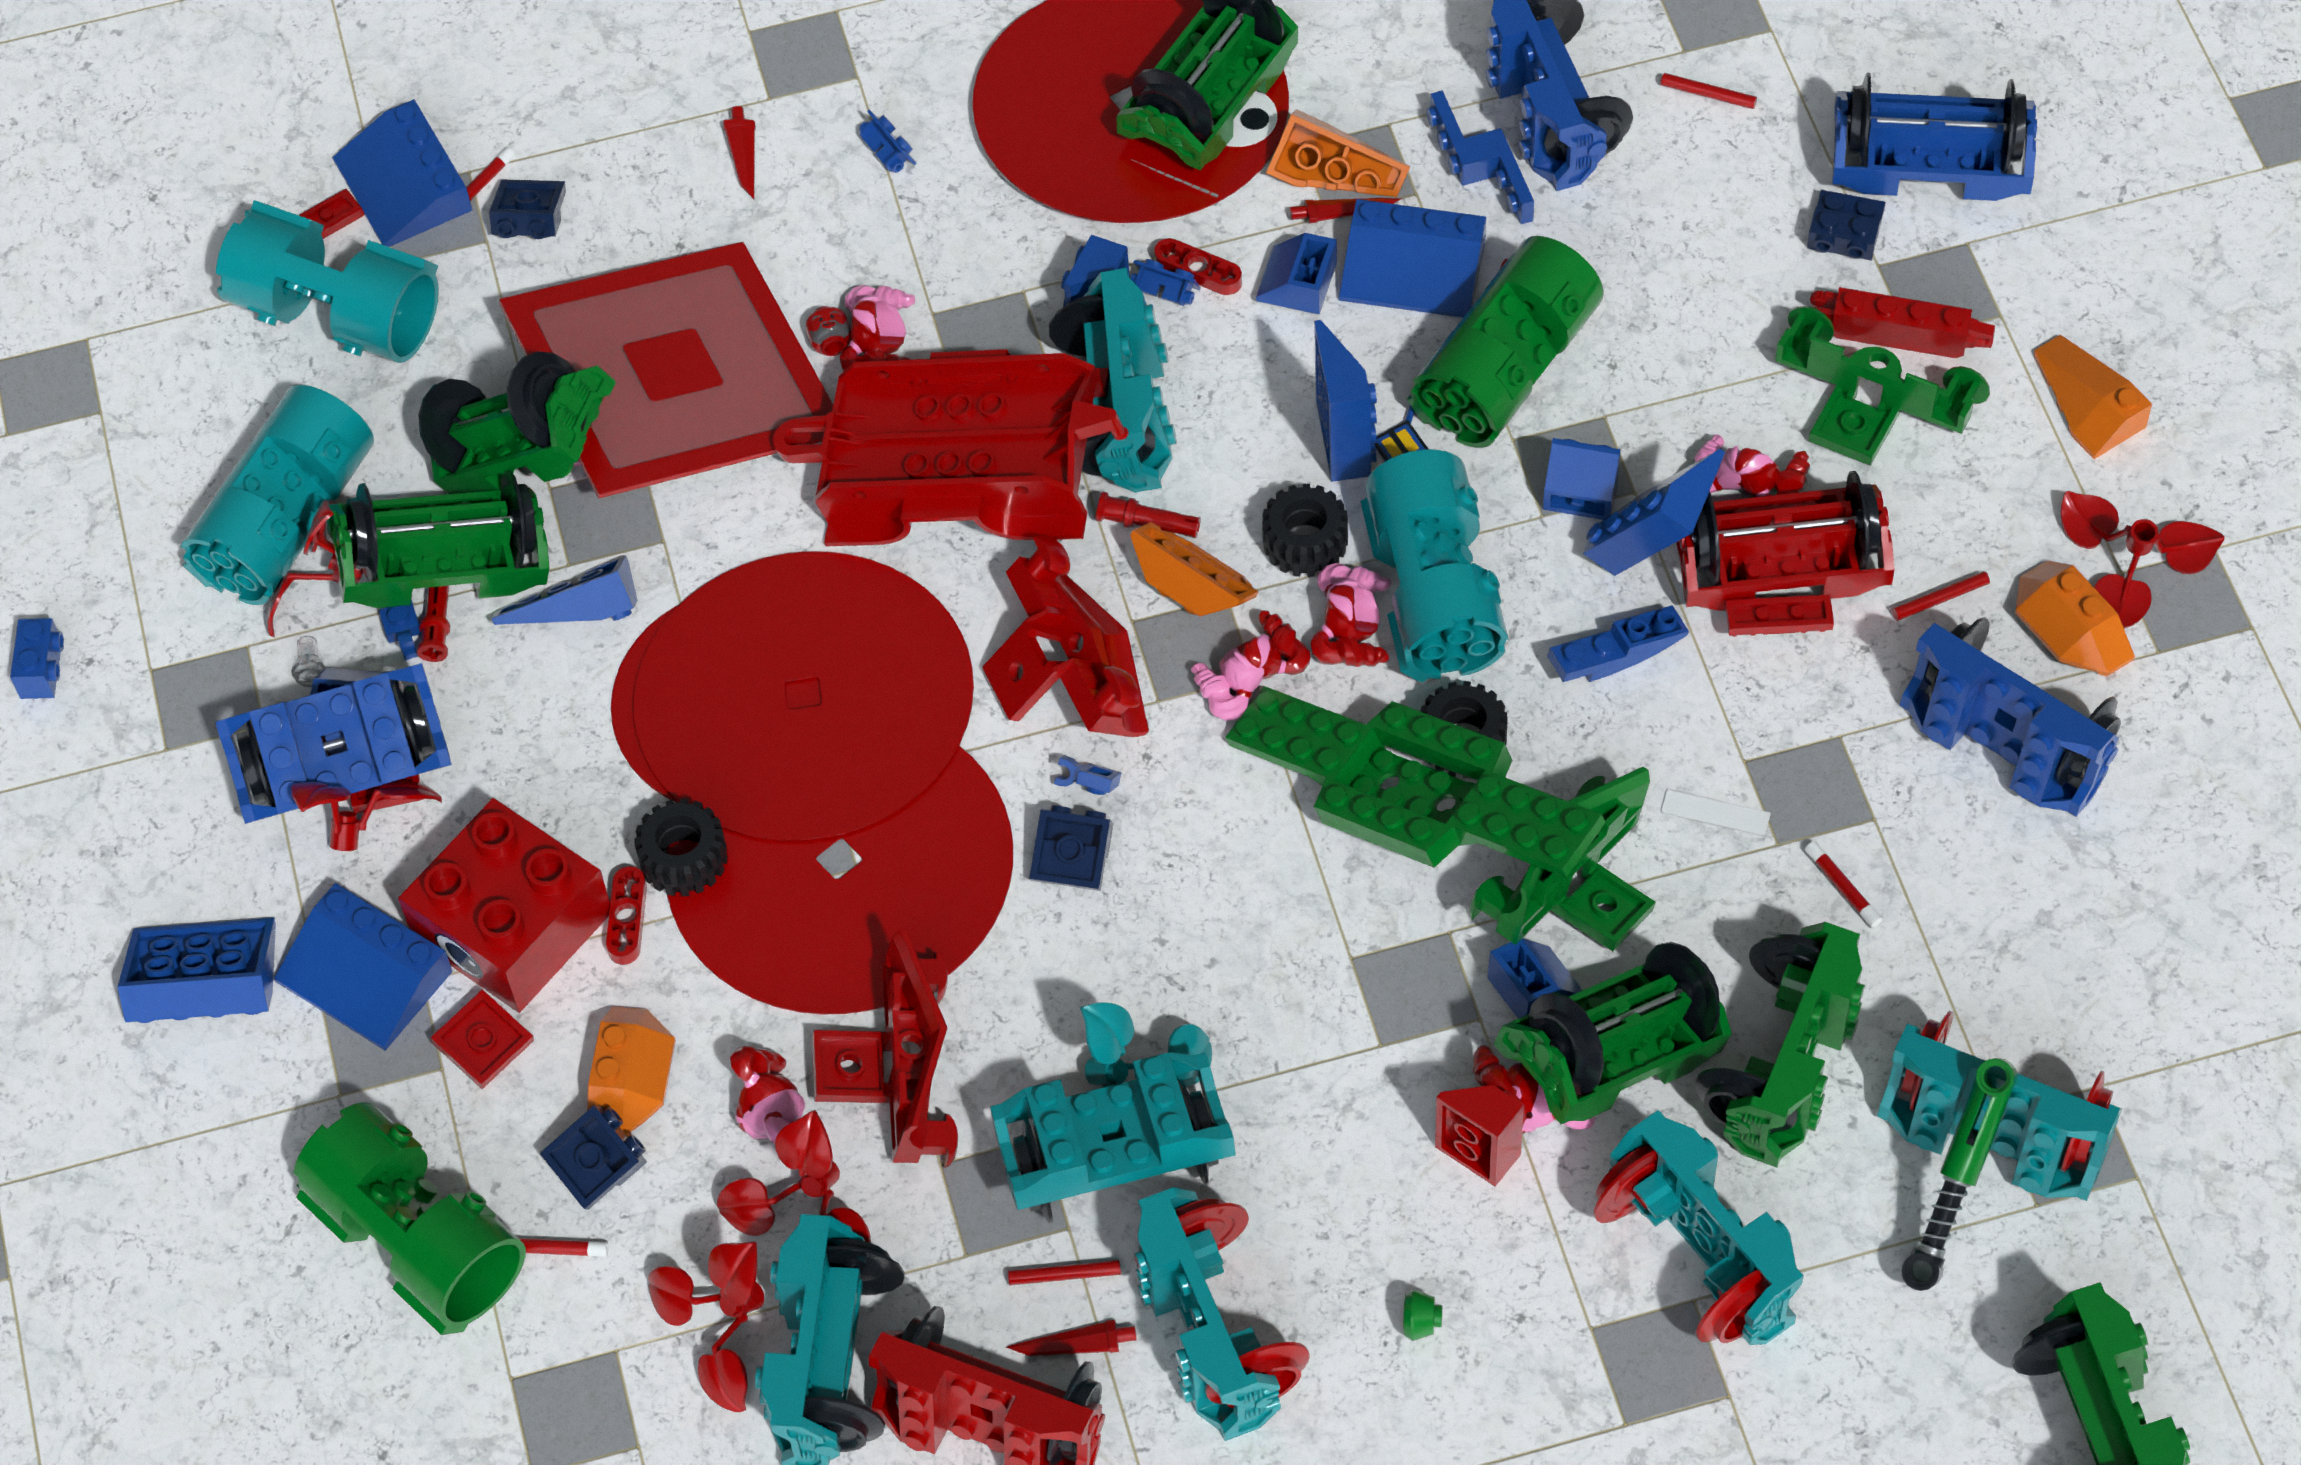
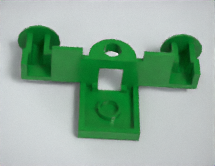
(1854, 426)

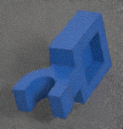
(400, 625)
(1095, 778)

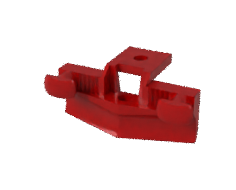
(1097, 677)
(911, 1014)

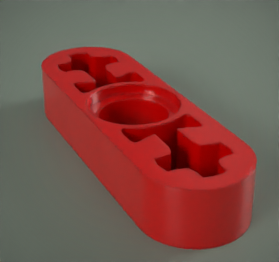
(1205, 278)
(633, 928)

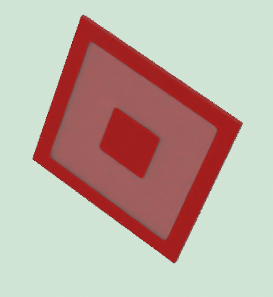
(695, 363)

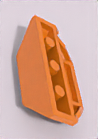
(1188, 572)
(2072, 618)
(630, 1065)

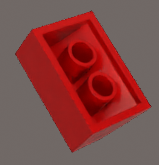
(1480, 1129)

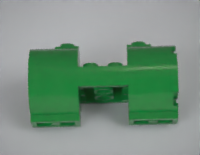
(1506, 341)
(446, 1252)

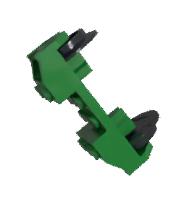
(1777, 1103)

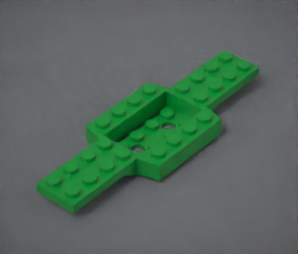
(1353, 764)

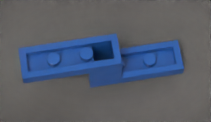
(1480, 157)

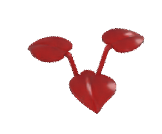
(318, 537)
(2186, 544)
(344, 824)
(802, 1147)
(734, 1271)

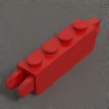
(1902, 322)

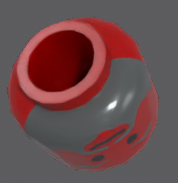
(828, 330)

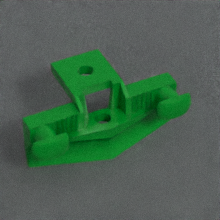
(1543, 891)

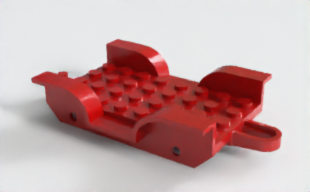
(955, 443)

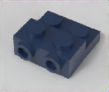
(527, 208)
(1846, 225)
(1071, 848)
(594, 1155)

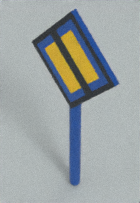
(1400, 439)

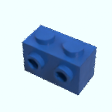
(36, 658)

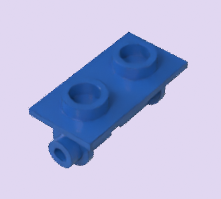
(879, 133)
(1177, 284)

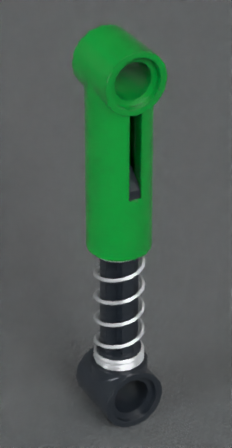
(1961, 1169)

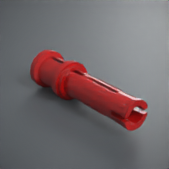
(1132, 513)
(435, 626)

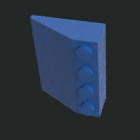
(402, 176)
(1413, 258)
(1344, 408)
(1653, 518)
(362, 967)
(198, 970)

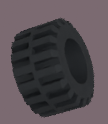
(1300, 508)
(1470, 706)
(674, 824)

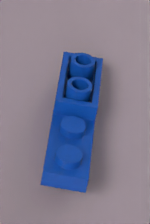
(1623, 646)

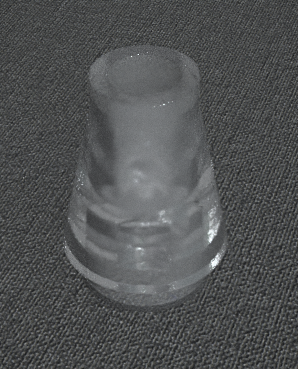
(307, 661)

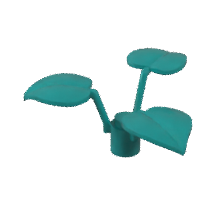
(1112, 1028)

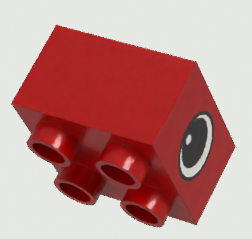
(507, 904)

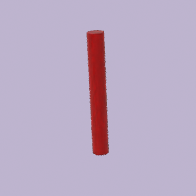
(1708, 91)
(1940, 596)
(1064, 1272)

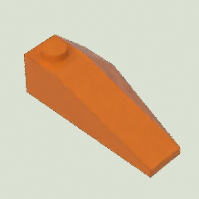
(1328, 158)
(2094, 398)

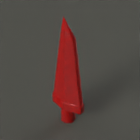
(741, 140)
(1330, 209)
(1089, 1339)

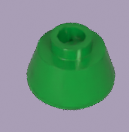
(1420, 1315)

